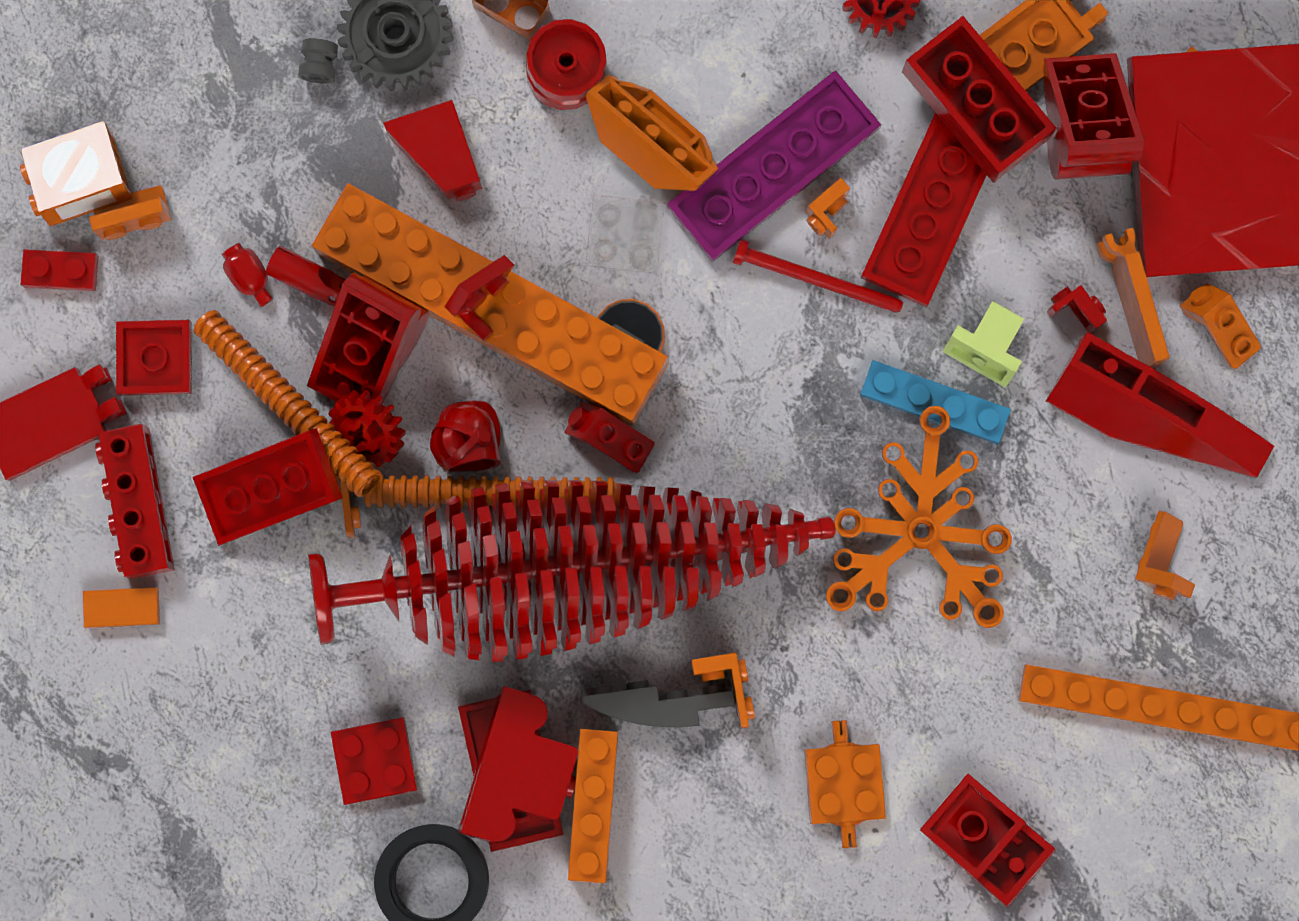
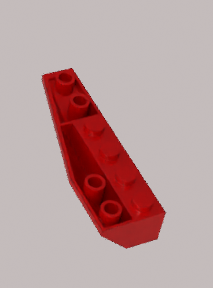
(1151, 410)

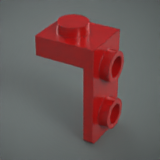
(609, 435)

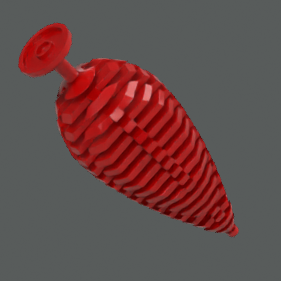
(574, 562)

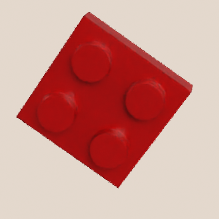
(153, 357)
(374, 761)

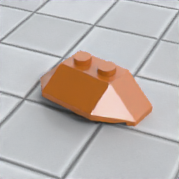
(650, 135)

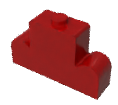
(517, 770)

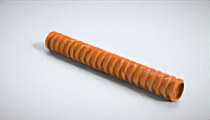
(285, 401)
(438, 490)

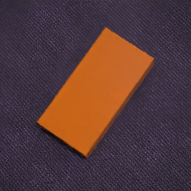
(121, 607)

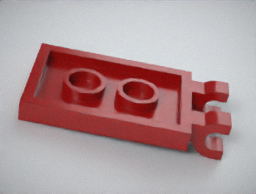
(53, 419)

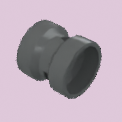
(318, 61)

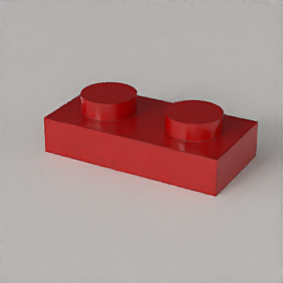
(59, 270)

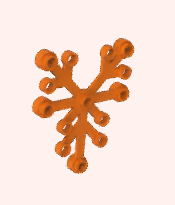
(926, 487)

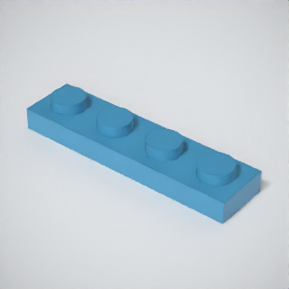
(915, 394)

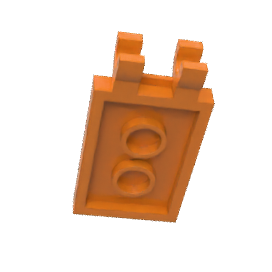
(1038, 32)
(1135, 297)

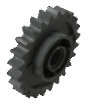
(395, 58)

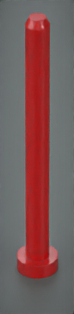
(815, 278)

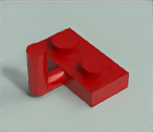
(474, 291)

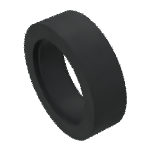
(444, 835)

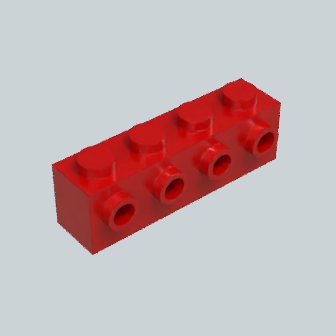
(135, 501)

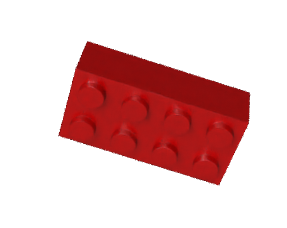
(978, 99)

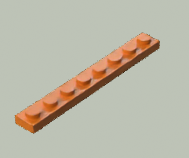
(1160, 707)

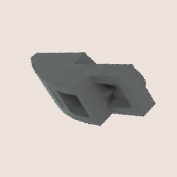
(641, 704)

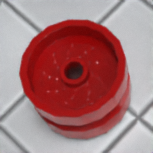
(565, 42)

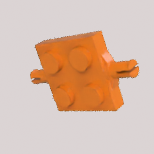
(844, 784)

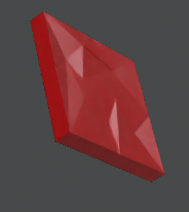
(1217, 159)

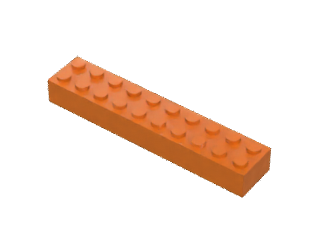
(526, 319)

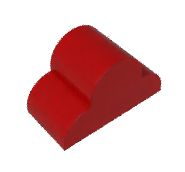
(1092, 117)
(366, 340)

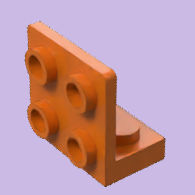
(713, 669)

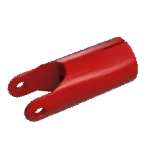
(304, 275)

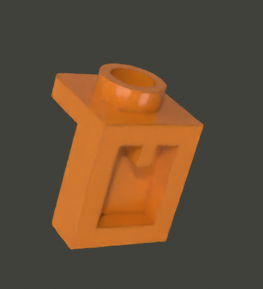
(829, 201)

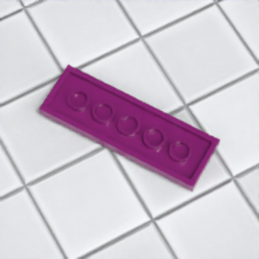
(775, 165)

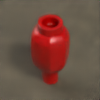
(246, 273)

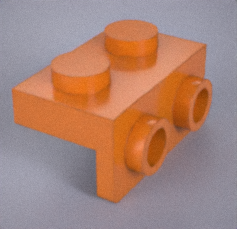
(144, 212)

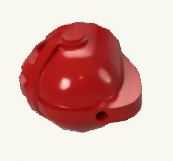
(466, 437)

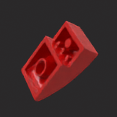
(988, 840)

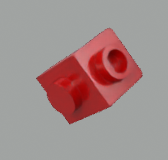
(1086, 308)

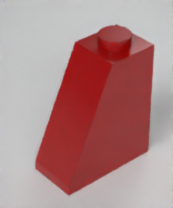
(437, 148)

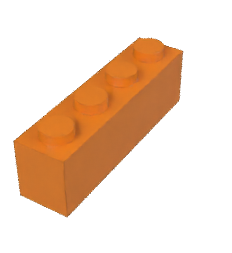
(593, 806)

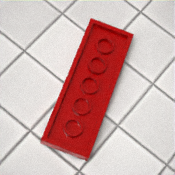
(926, 217)

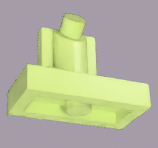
(988, 345)

